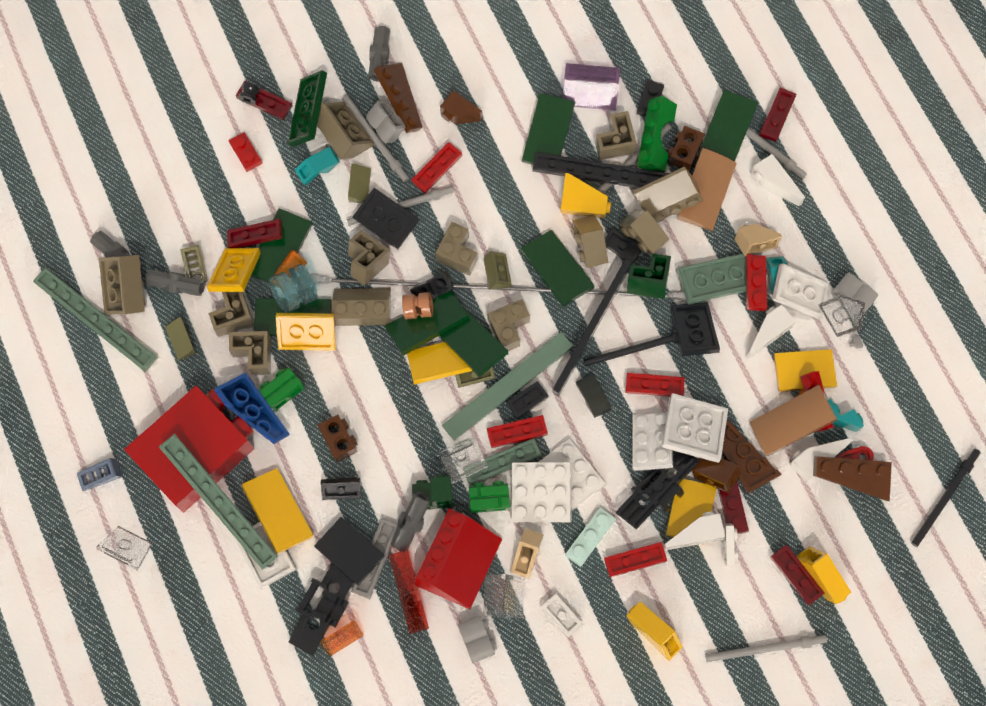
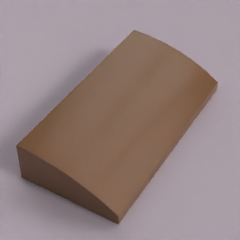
(713, 178)
(793, 421)

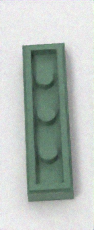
(503, 460)

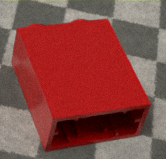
(204, 432)

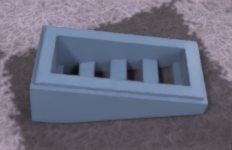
(111, 470)

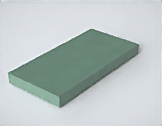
(713, 278)

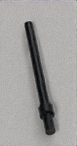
(631, 349)
(966, 467)

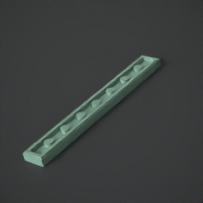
(95, 319)
(507, 386)
(218, 501)

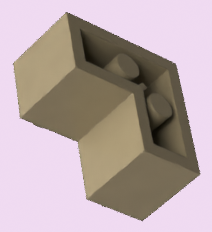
(620, 140)
(645, 230)
(591, 239)
(453, 250)
(368, 257)
(234, 316)
(505, 320)
(255, 346)

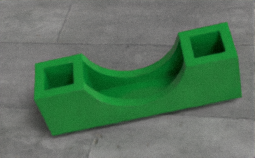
(652, 153)

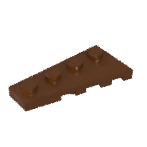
(398, 91)
(753, 467)
(859, 475)

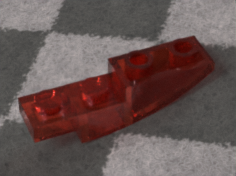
(408, 592)

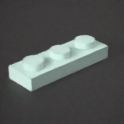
(590, 537)

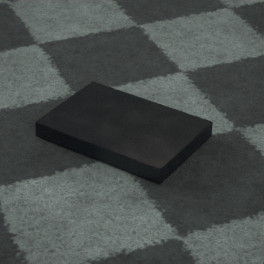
(386, 218)
(694, 329)
(349, 551)

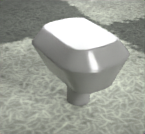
(856, 341)

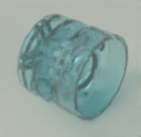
(293, 288)

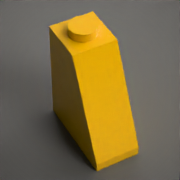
(583, 199)
(825, 574)
(655, 630)

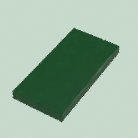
(307, 108)
(729, 125)
(548, 127)
(274, 252)
(557, 268)
(267, 308)
(415, 332)
(474, 345)

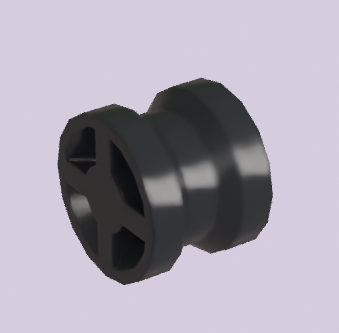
(249, 93)

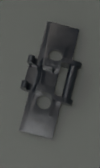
(660, 491)
(327, 611)

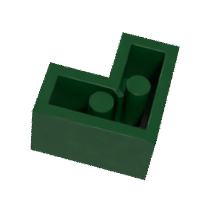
(650, 280)
(438, 490)

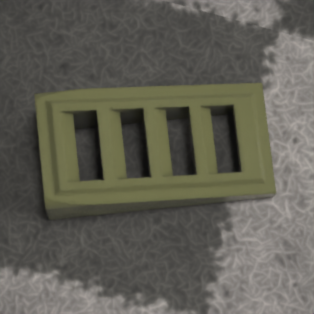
(190, 250)

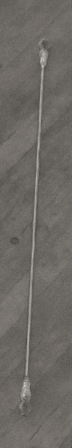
(325, 280)

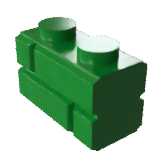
(281, 388)
(489, 498)

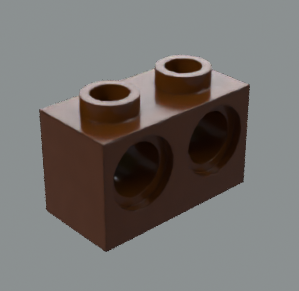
(686, 148)
(335, 439)

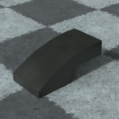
(593, 395)

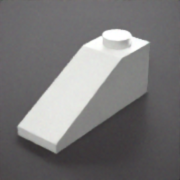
(775, 179)
(774, 326)
(804, 461)
(703, 530)

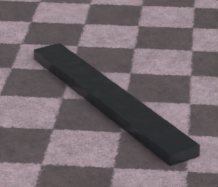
(594, 170)
(591, 328)

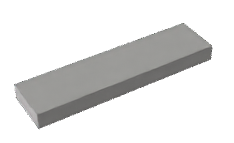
(382, 541)

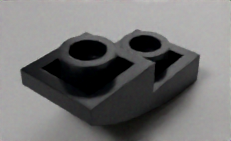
(435, 285)

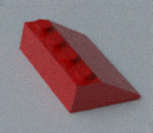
(458, 559)

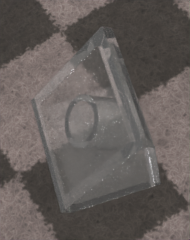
(843, 314)
(462, 459)
(125, 547)
(504, 596)

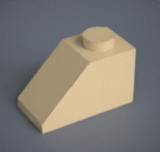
(756, 239)
(527, 553)

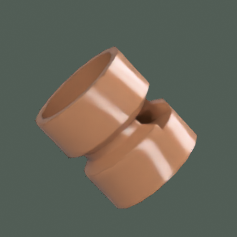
(417, 305)

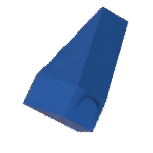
(247, 402)

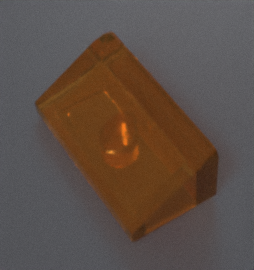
(342, 638)

